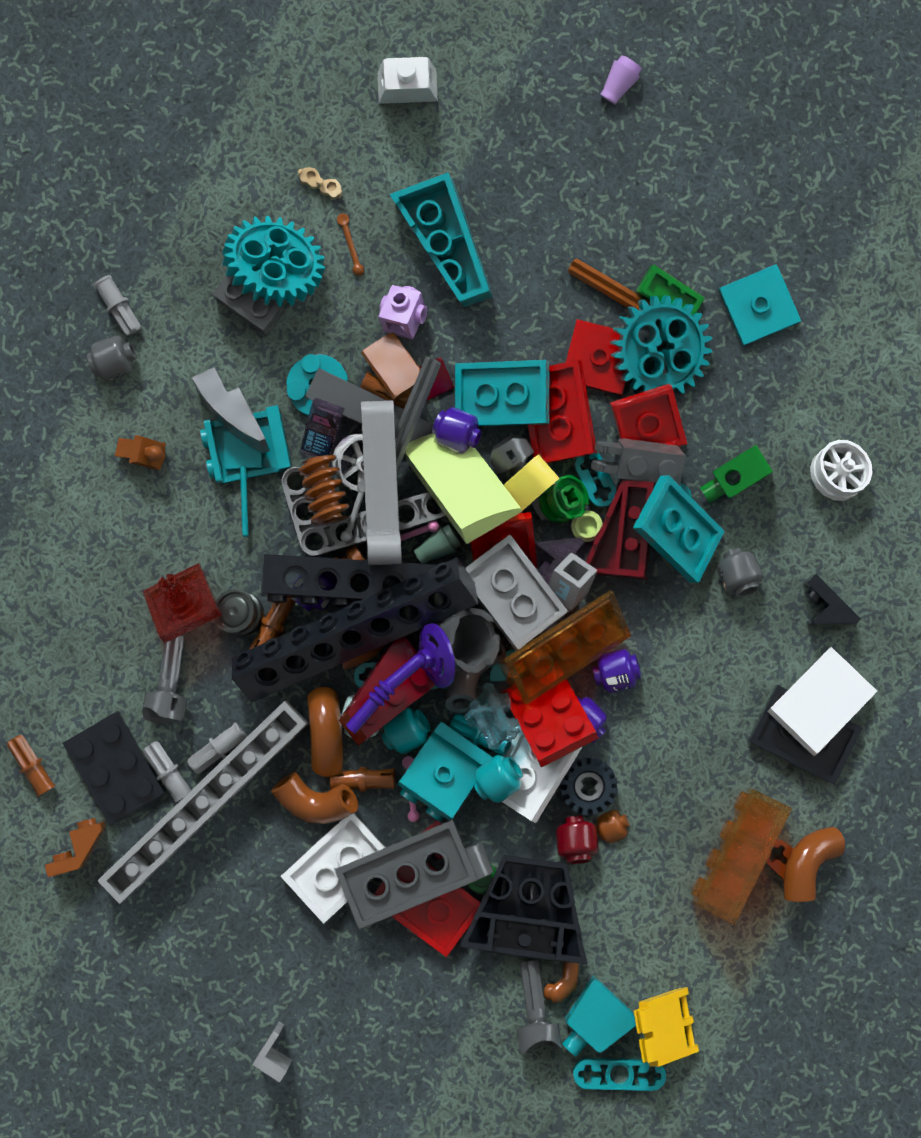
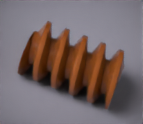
(323, 490)

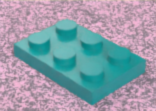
(504, 392)
(679, 529)

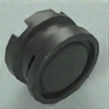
(239, 612)

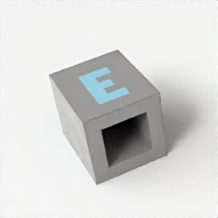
(572, 580)

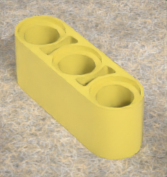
(531, 482)

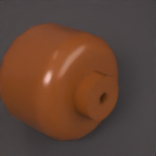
(612, 826)

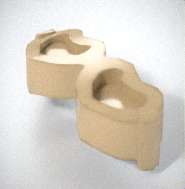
(328, 187)

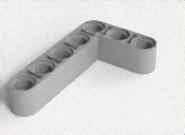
(380, 482)
(329, 532)

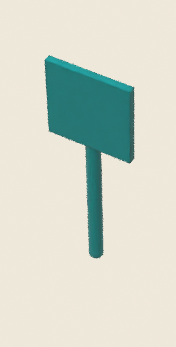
(241, 456)

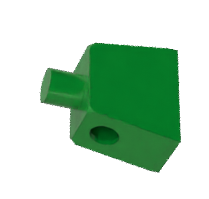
(751, 467)

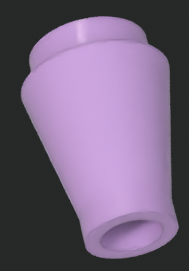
(620, 79)

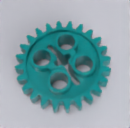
(273, 261)
(688, 341)

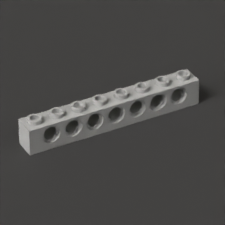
(203, 802)

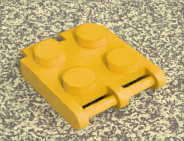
(663, 1028)

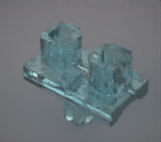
(489, 716)

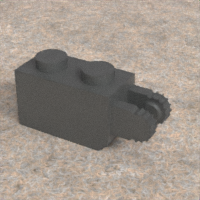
(641, 460)

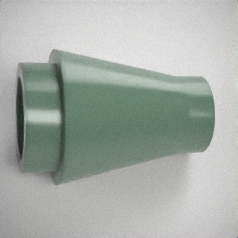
(438, 544)

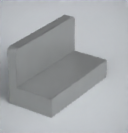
(270, 1060)

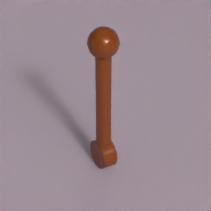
(343, 220)

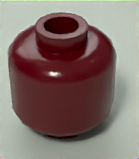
(577, 840)

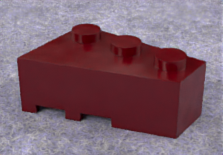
(619, 547)
(409, 691)

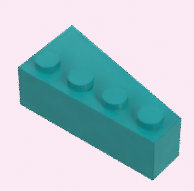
(443, 230)

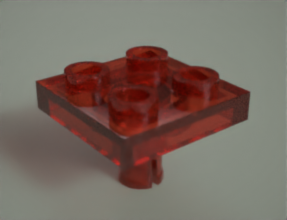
(181, 602)

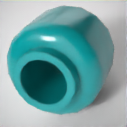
(406, 731)
(498, 778)

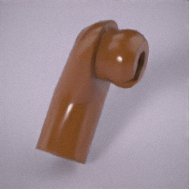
(565, 986)

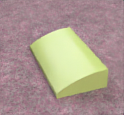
(461, 487)

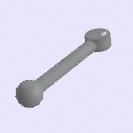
(347, 535)

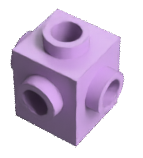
(402, 311)

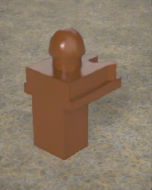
(141, 451)

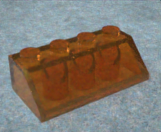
(565, 648)
(740, 855)

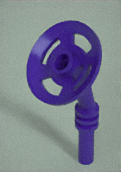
(426, 658)

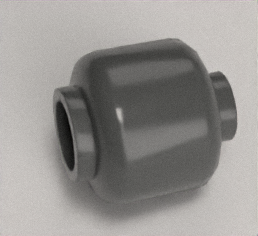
(111, 358)
(740, 572)

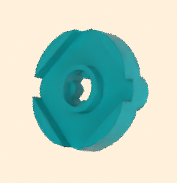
(305, 370)

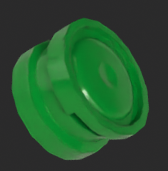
(564, 500)

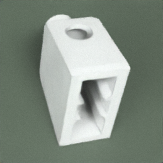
(407, 80)

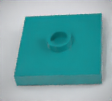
(759, 305)
(440, 776)

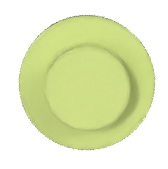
(586, 526)

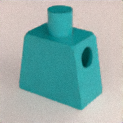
(597, 1019)

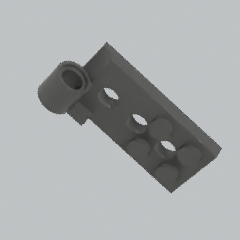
(460, 868)

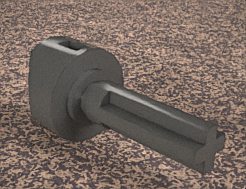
(502, 463)
(165, 701)
(537, 1029)

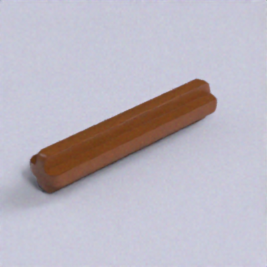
(605, 284)

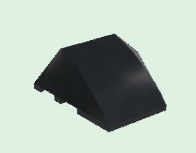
(528, 913)

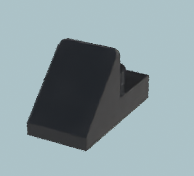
(834, 610)

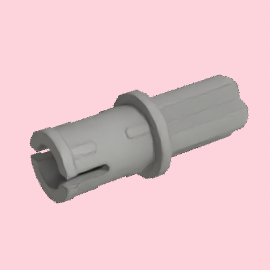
(117, 305)
(216, 748)
(166, 771)

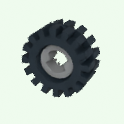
(605, 786)

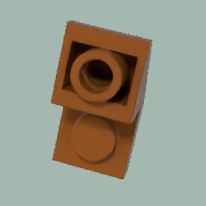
(83, 841)

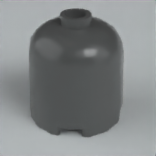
(471, 639)

